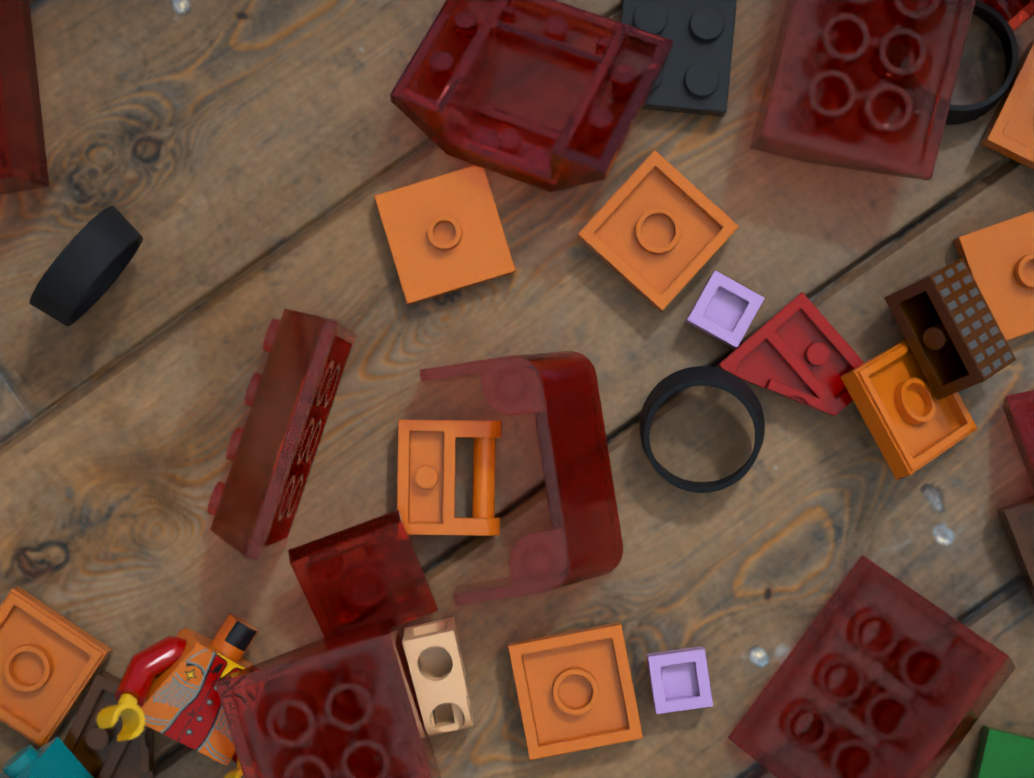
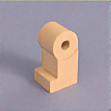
(438, 675)

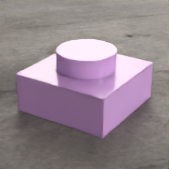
(724, 309)
(679, 679)

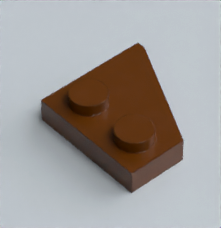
(99, 748)

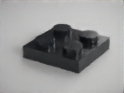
(700, 61)

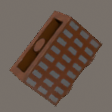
(950, 329)

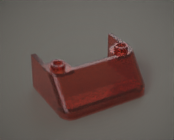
(575, 466)

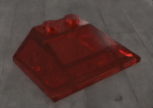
(530, 88)

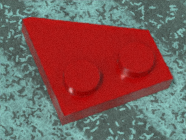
(797, 358)

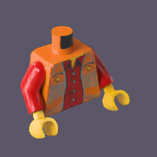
(176, 690)

